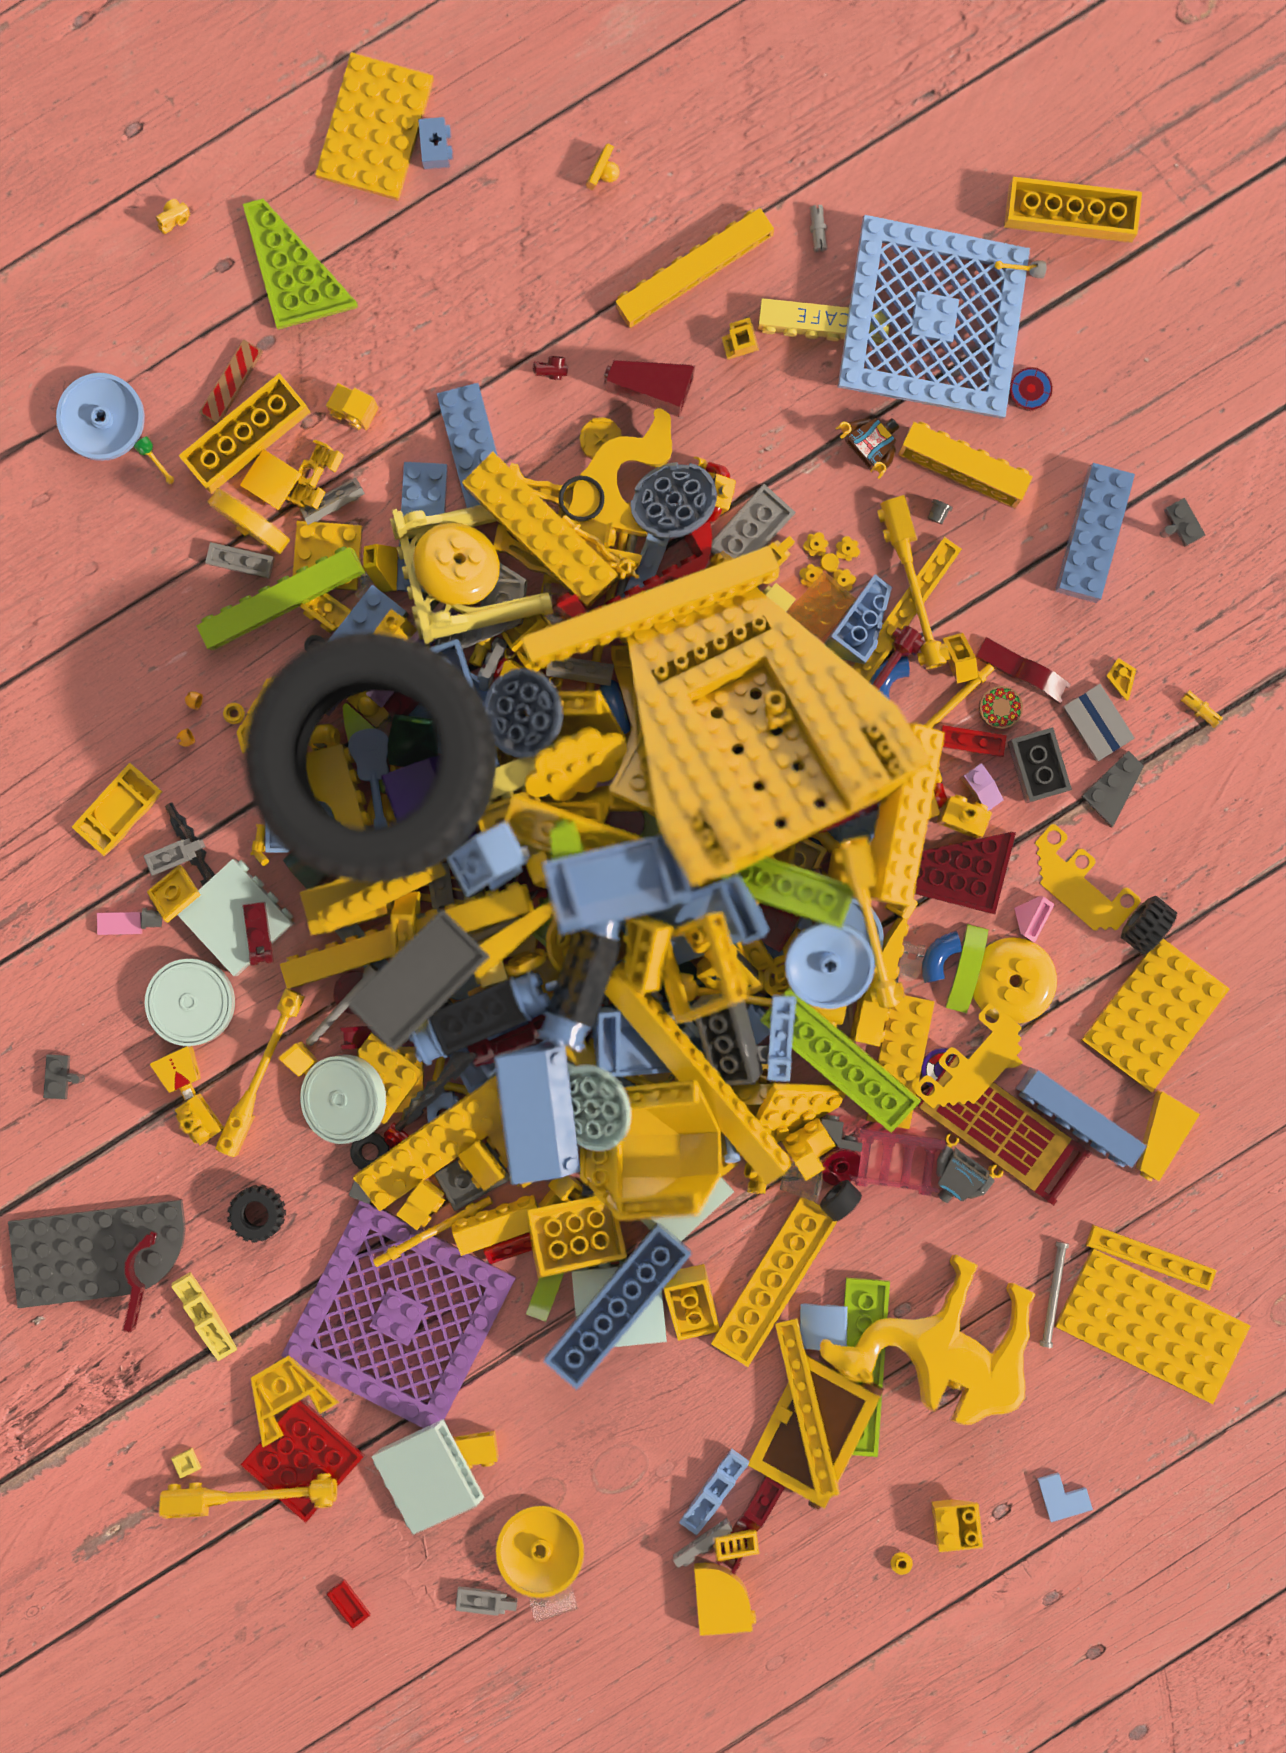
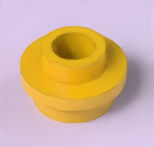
(227, 713)
(901, 1556)

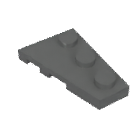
(1113, 788)

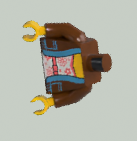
(871, 442)

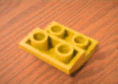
(270, 479)

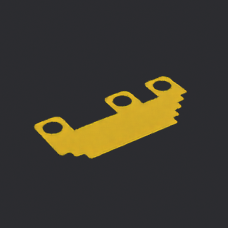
(1074, 891)
(978, 1072)

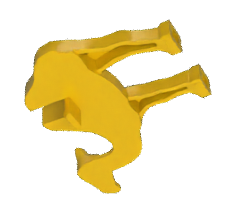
(583, 497)
(947, 1357)

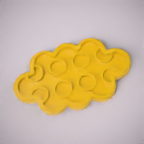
(575, 764)

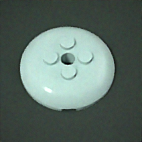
(598, 1107)

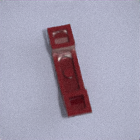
(512, 1041)

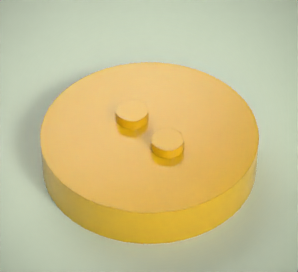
(248, 521)

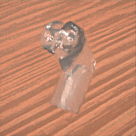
(366, 583)

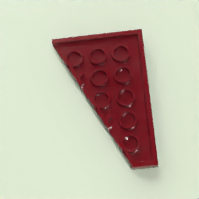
(966, 872)

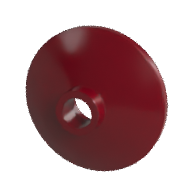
(839, 1166)

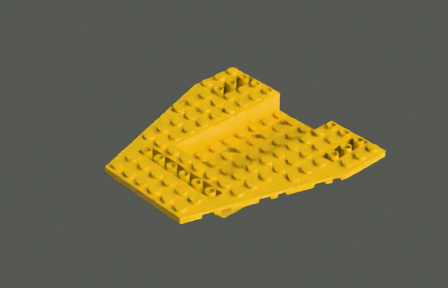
(704, 795)

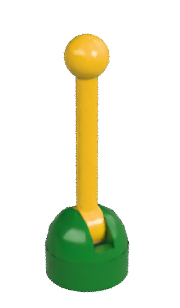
(145, 447)

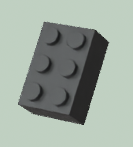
(1039, 765)

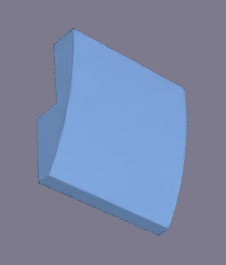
(822, 1323)

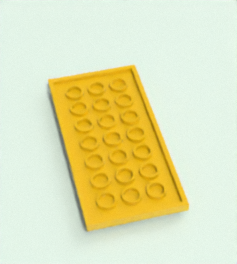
(1152, 1326)

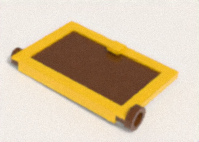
(844, 1413)

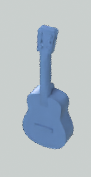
(371, 754)

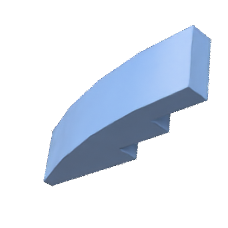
(714, 1491)

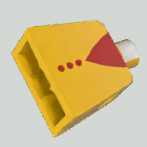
(178, 1071)

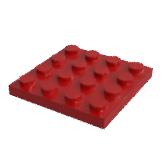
(305, 1450)

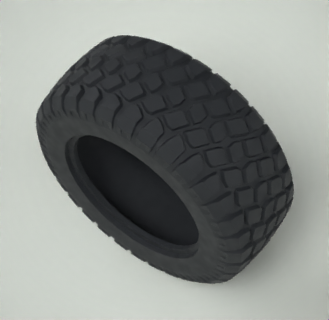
(298, 701)

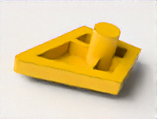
(1122, 677)

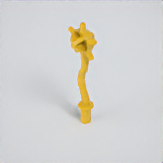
(623, 565)

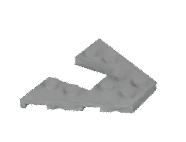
(508, 588)

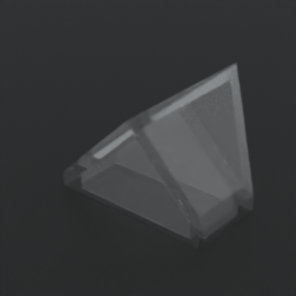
(796, 1184)

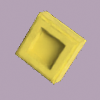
(186, 1463)

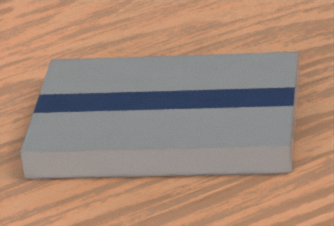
(1098, 722)

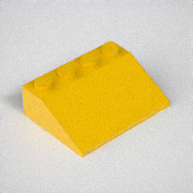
(574, 1236)

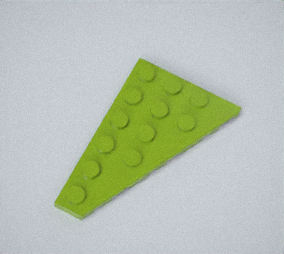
(294, 278)

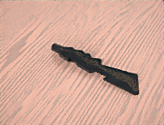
(183, 830)
(434, 1089)

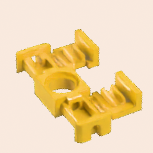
(305, 489)

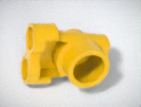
(172, 214)
(777, 714)
(756, 1184)

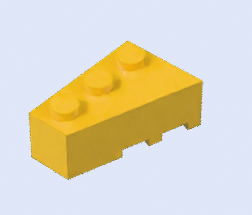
(647, 952)

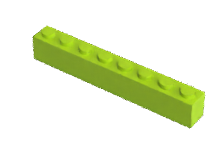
(280, 598)

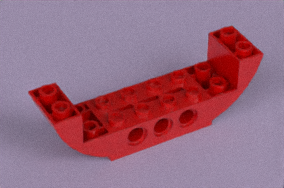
(700, 545)

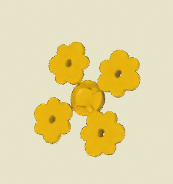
(829, 561)

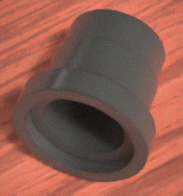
(939, 511)
(150, 919)

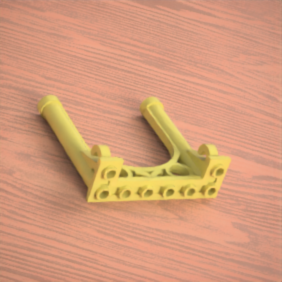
(441, 624)

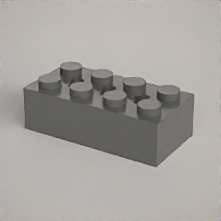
(729, 1042)

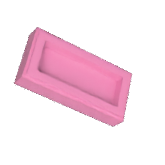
(119, 923)

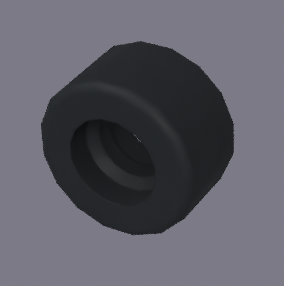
(841, 1200)

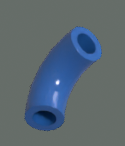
(900, 670)
(614, 700)
(937, 954)

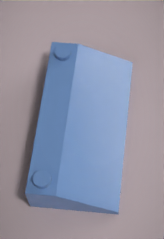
(615, 883)
(728, 897)
(623, 1050)
(537, 1113)

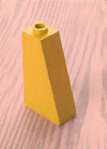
(1164, 1134)

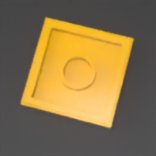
(173, 893)

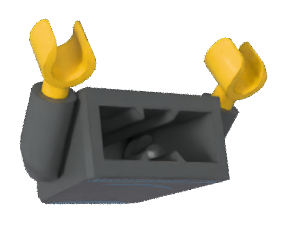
(962, 1175)

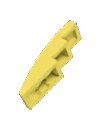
(204, 1316)

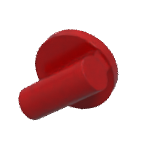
(394, 1137)

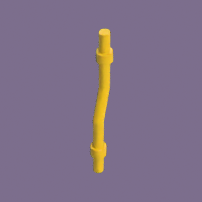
(395, 1251)

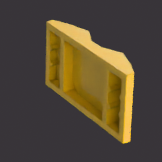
(117, 809)

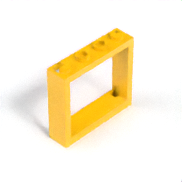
(725, 964)

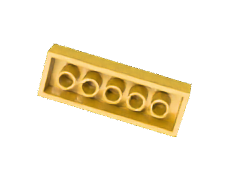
(1073, 209)
(244, 433)
(965, 464)

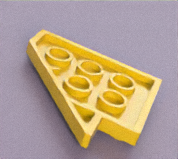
(794, 1105)

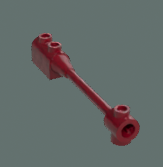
(906, 642)

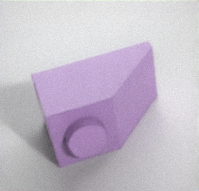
(982, 786)

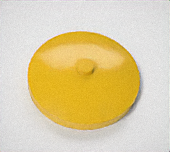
(540, 1551)

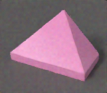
(1032, 916)

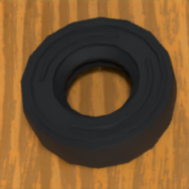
(356, 1149)

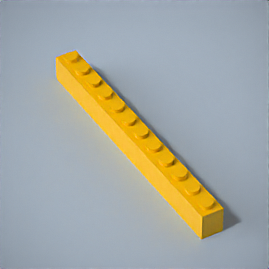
(650, 607)
(378, 945)
(689, 1064)

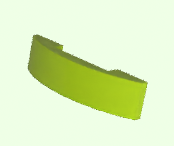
(967, 969)
(544, 1296)

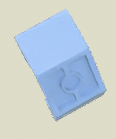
(485, 859)

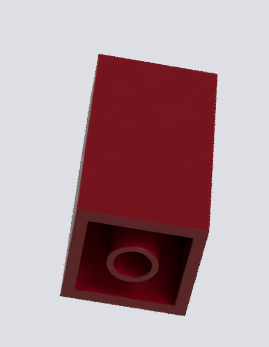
(651, 383)

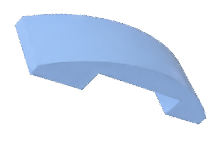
(651, 558)
(781, 1038)

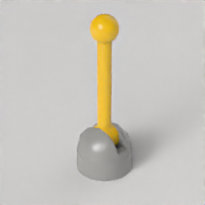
(1036, 269)

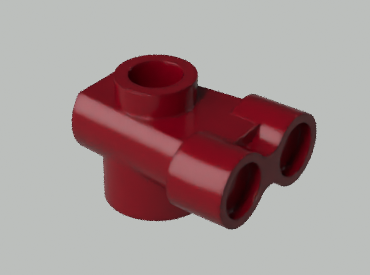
(554, 368)

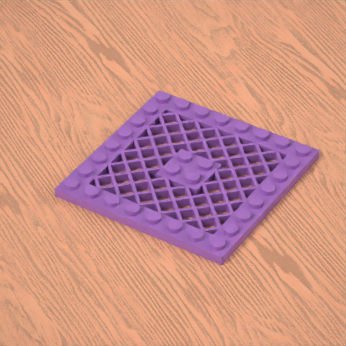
(398, 1317)

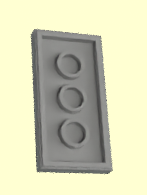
(753, 524)

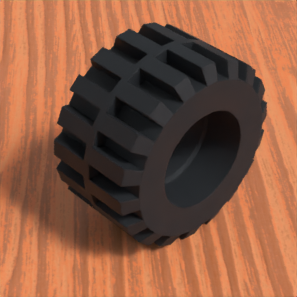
(1149, 925)
(243, 1226)

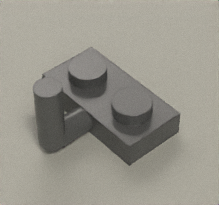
(1183, 523)
(58, 1076)

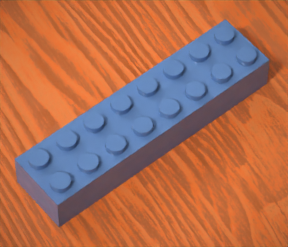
(617, 1305)

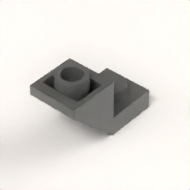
(835, 1128)

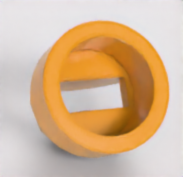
(194, 700)
(186, 737)

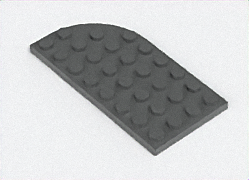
(86, 1252)

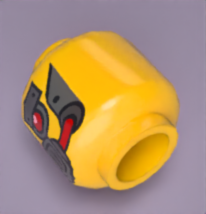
(324, 736)

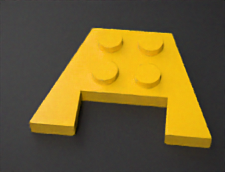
(282, 1387)

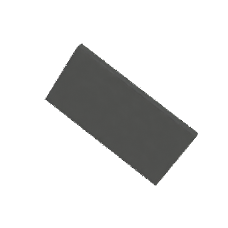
(418, 980)

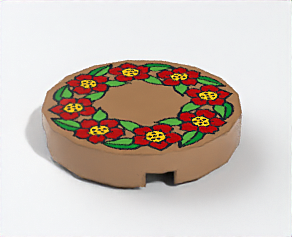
(1000, 707)

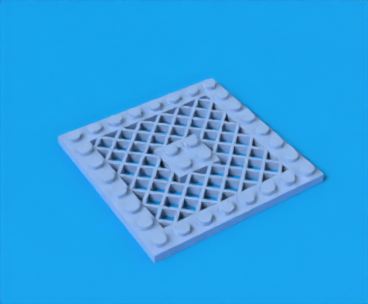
(933, 317)

